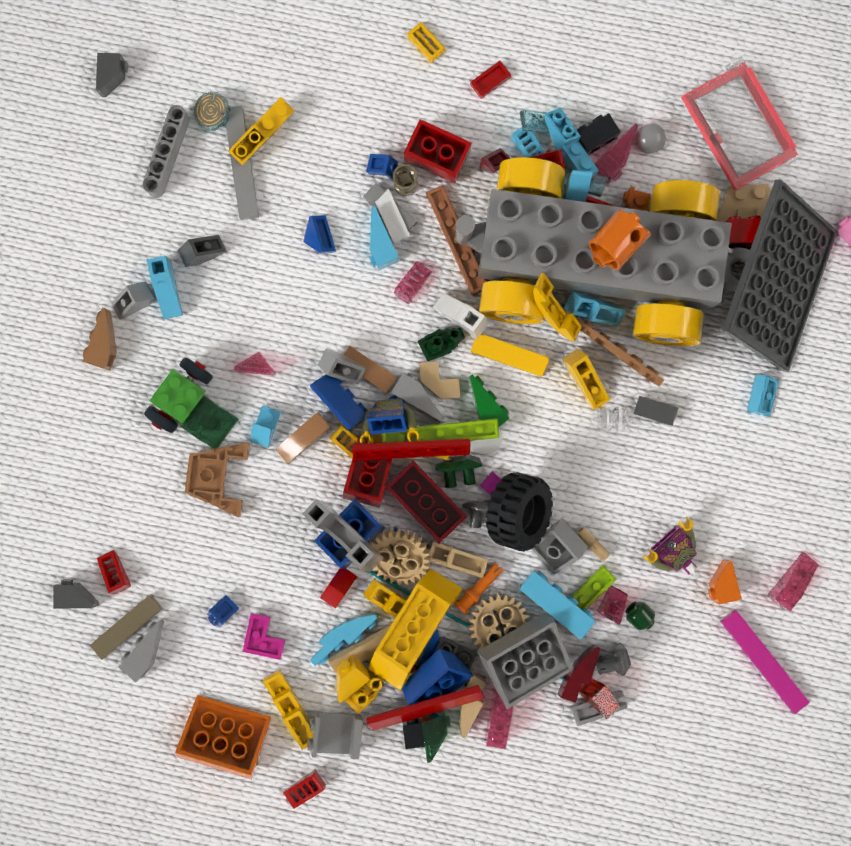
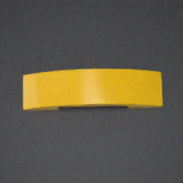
(563, 323)

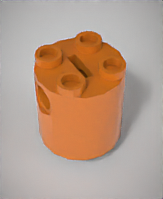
(618, 240)

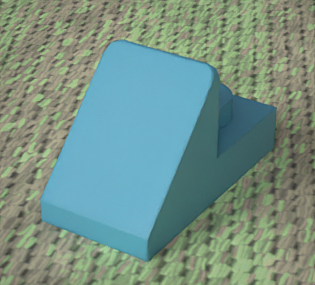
(265, 426)

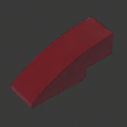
(582, 674)

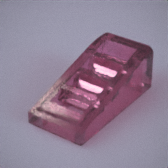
(411, 293)

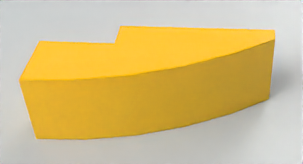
(384, 597)

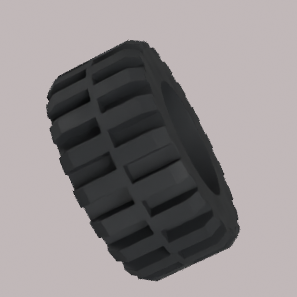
(519, 511)

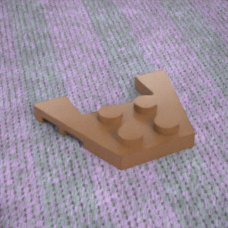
(208, 474)

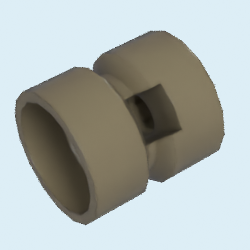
(405, 180)

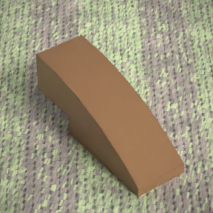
(303, 437)

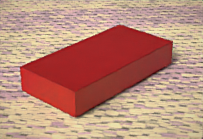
(490, 79)

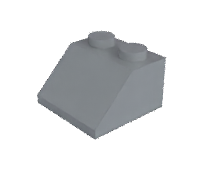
(560, 547)

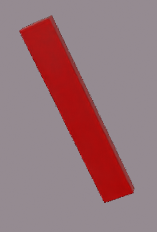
(411, 449)
(425, 708)

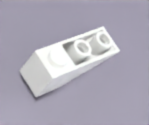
(461, 314)

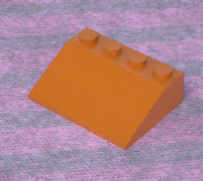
(223, 737)

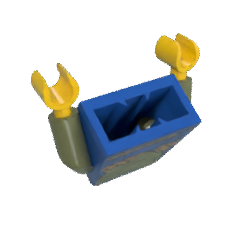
(389, 417)

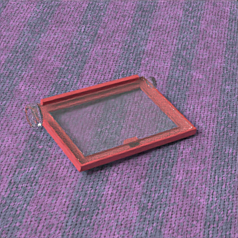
(740, 124)

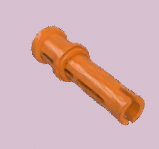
(472, 595)

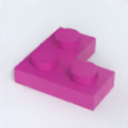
(258, 641)

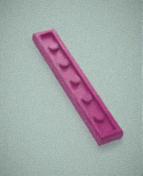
(764, 662)

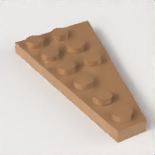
(620, 352)

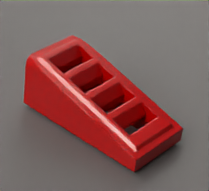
(107, 576)
(317, 780)

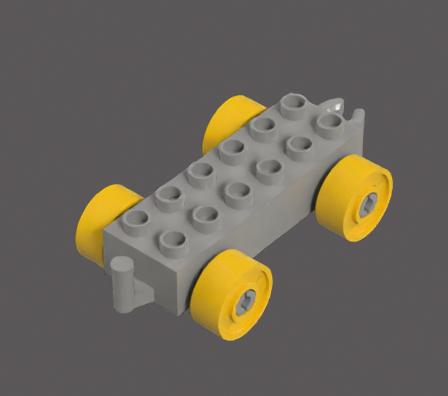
(539, 232)

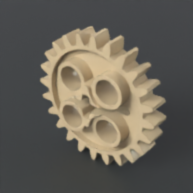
(397, 560)
(482, 631)

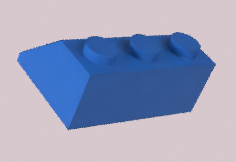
(339, 401)
(362, 521)
(436, 677)

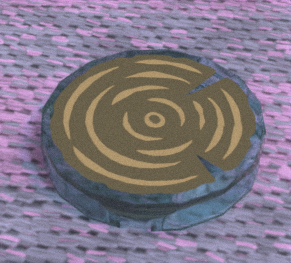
(212, 111)

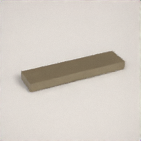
(126, 627)

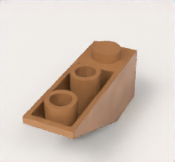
(102, 345)

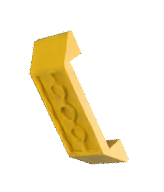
(413, 628)

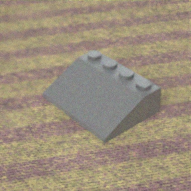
(526, 660)

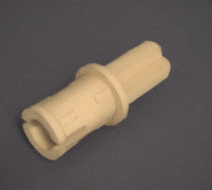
(593, 544)

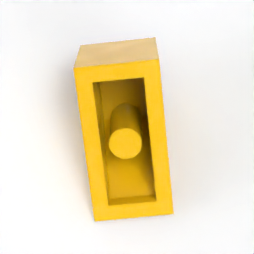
(350, 677)

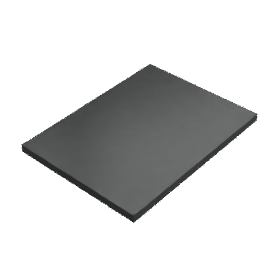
(780, 277)

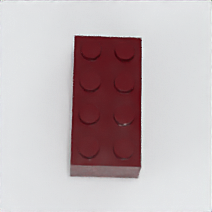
(426, 501)

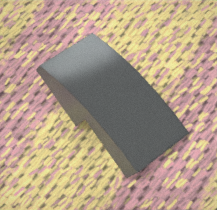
(656, 410)
(463, 653)

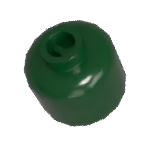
(640, 615)

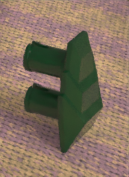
(440, 342)
(466, 463)

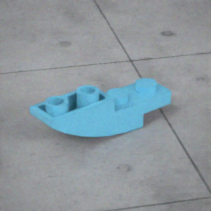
(567, 139)
(349, 630)

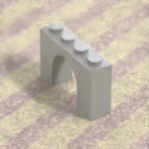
(358, 549)

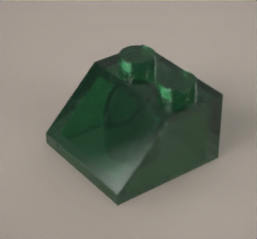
(209, 422)

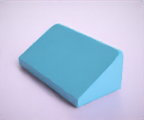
(763, 395)

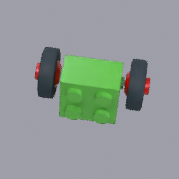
(177, 395)

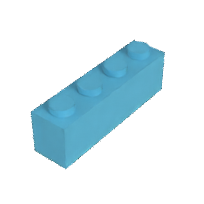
(557, 605)

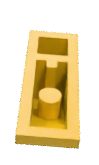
(586, 378)

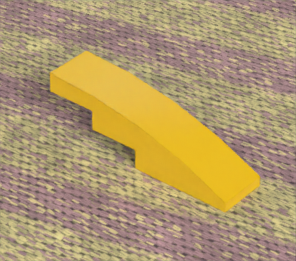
(289, 707)

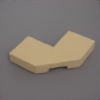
(442, 388)

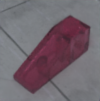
(614, 160)
(793, 583)

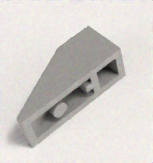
(414, 394)

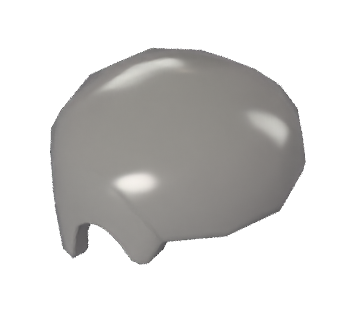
(650, 138)

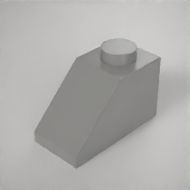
(132, 299)
(341, 366)

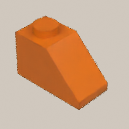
(724, 584)

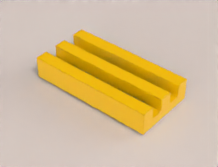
(436, 54)

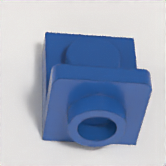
(381, 165)
(222, 611)

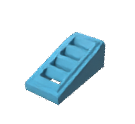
(519, 143)

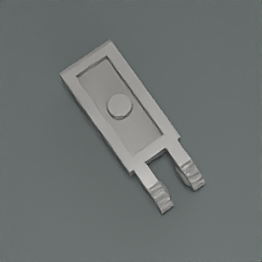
(585, 712)

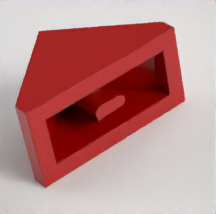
(338, 587)

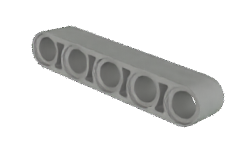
(165, 142)

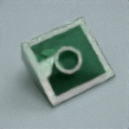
(434, 732)

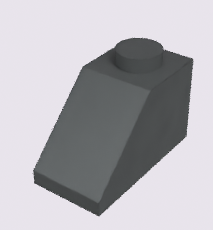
(110, 72)
(201, 250)
(72, 595)

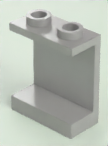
(335, 734)

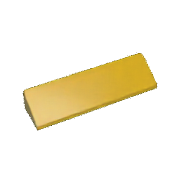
(510, 354)

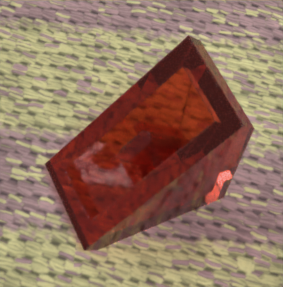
(600, 698)

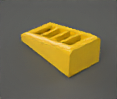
(337, 432)

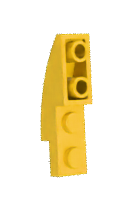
(261, 131)

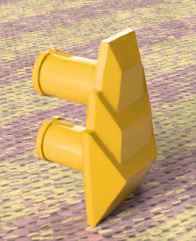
(366, 694)

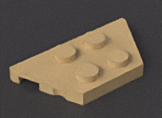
(744, 202)

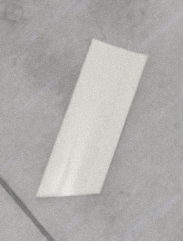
(392, 217)

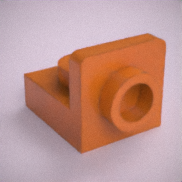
(636, 199)

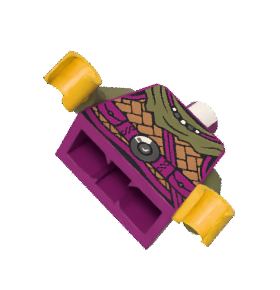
(675, 549)

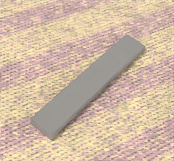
(243, 173)

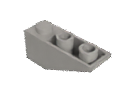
(142, 658)

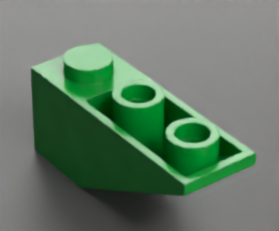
(485, 402)

